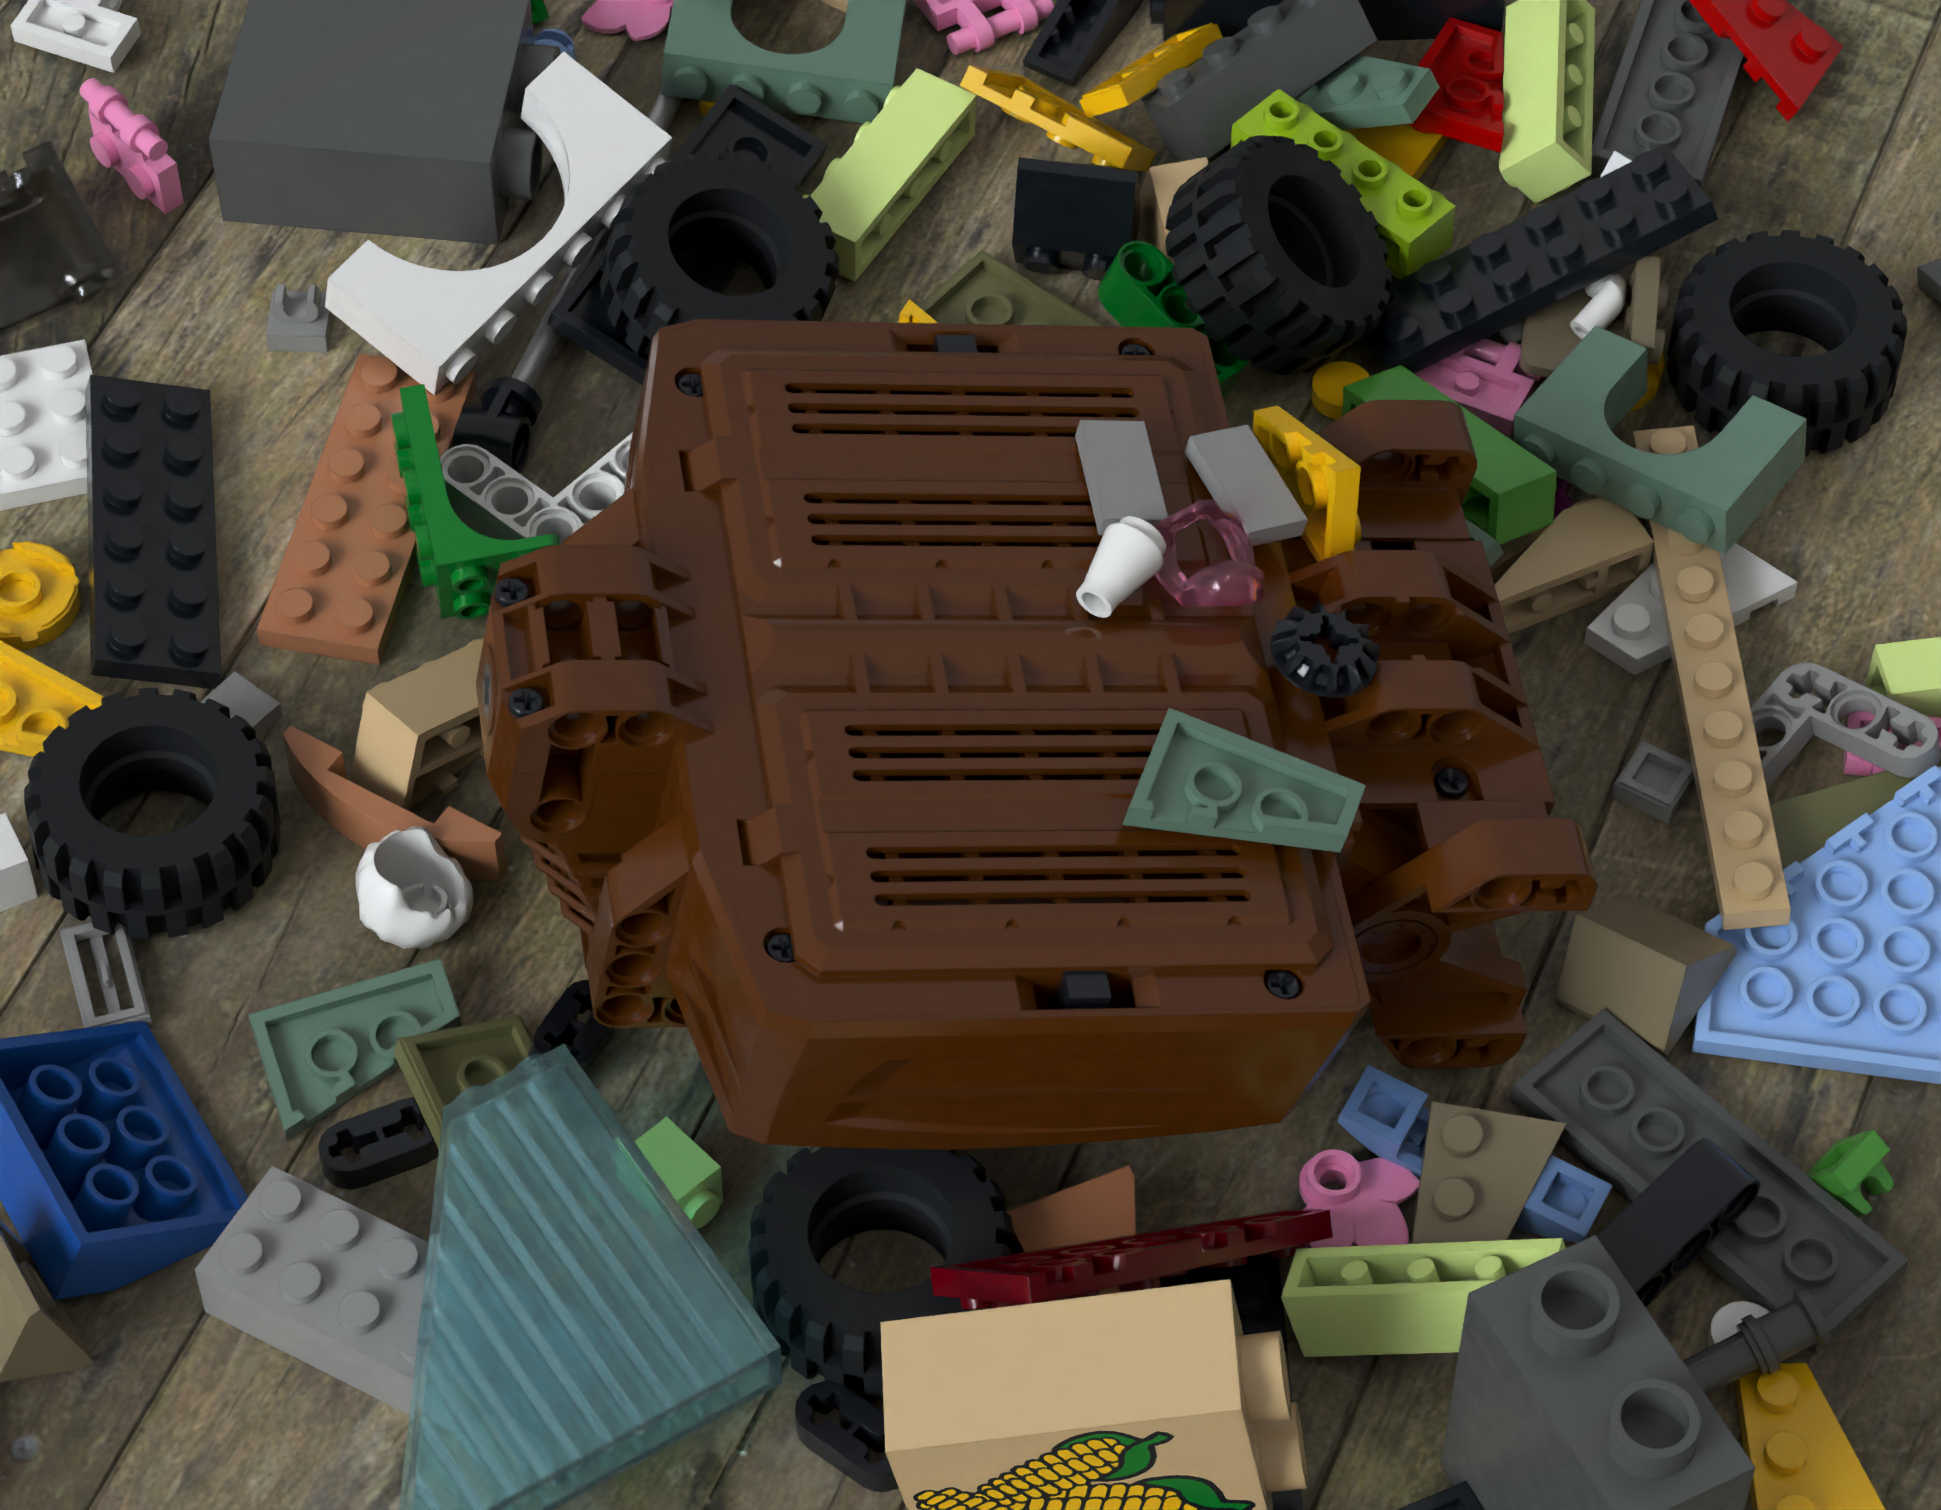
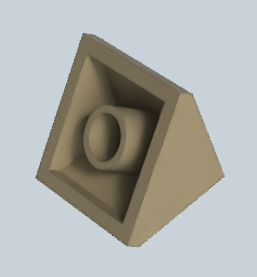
(1641, 969)
(34, 1327)

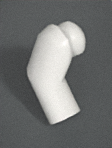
(1604, 307)

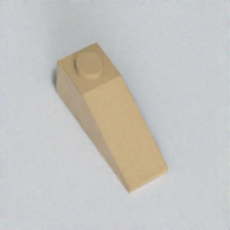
(1575, 561)

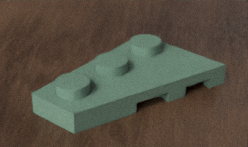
(1371, 93)
(1239, 790)
(345, 1039)

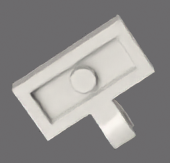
(78, 30)

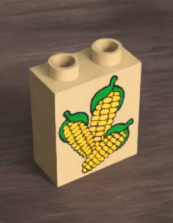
(1091, 1406)

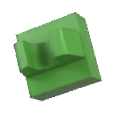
(1848, 1165)

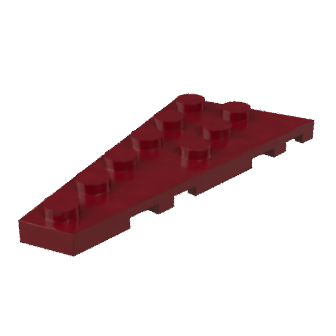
(1127, 1261)

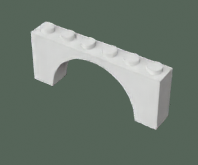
(442, 318)

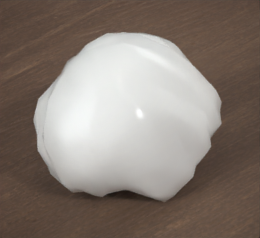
(412, 890)

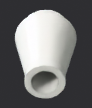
(1123, 562)

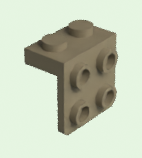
(1548, 334)

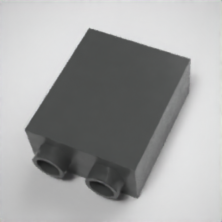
(380, 117)
(1582, 1399)

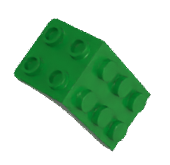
(449, 552)

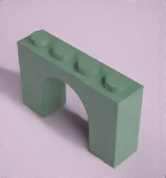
(836, 82)
(1699, 493)

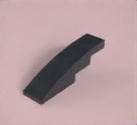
(1077, 37)

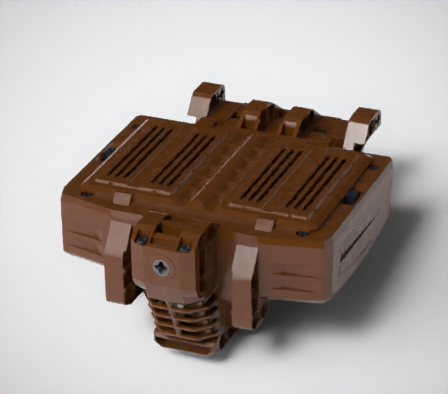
(866, 764)

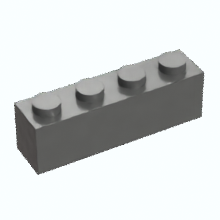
(1279, 49)

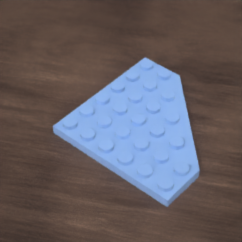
(1858, 963)

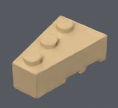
(420, 729)

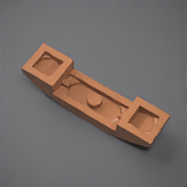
(368, 817)

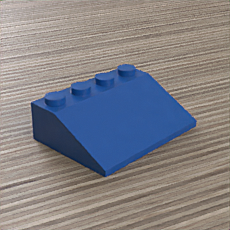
(106, 1158)

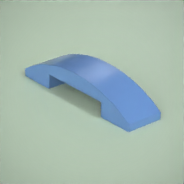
(1393, 1125)

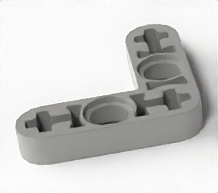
(1806, 717)

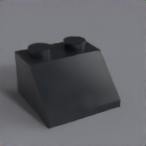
(1073, 216)

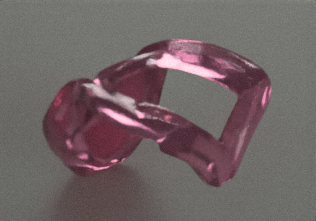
(1220, 583)

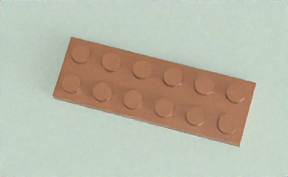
(354, 531)

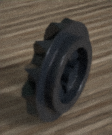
(1309, 665)

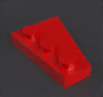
(1778, 43)
(1470, 97)

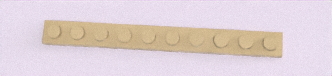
(1717, 717)

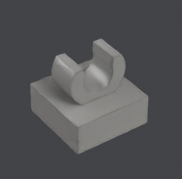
(298, 320)

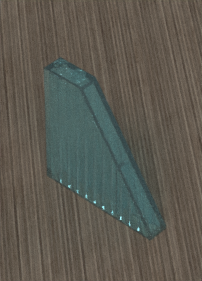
(562, 1304)

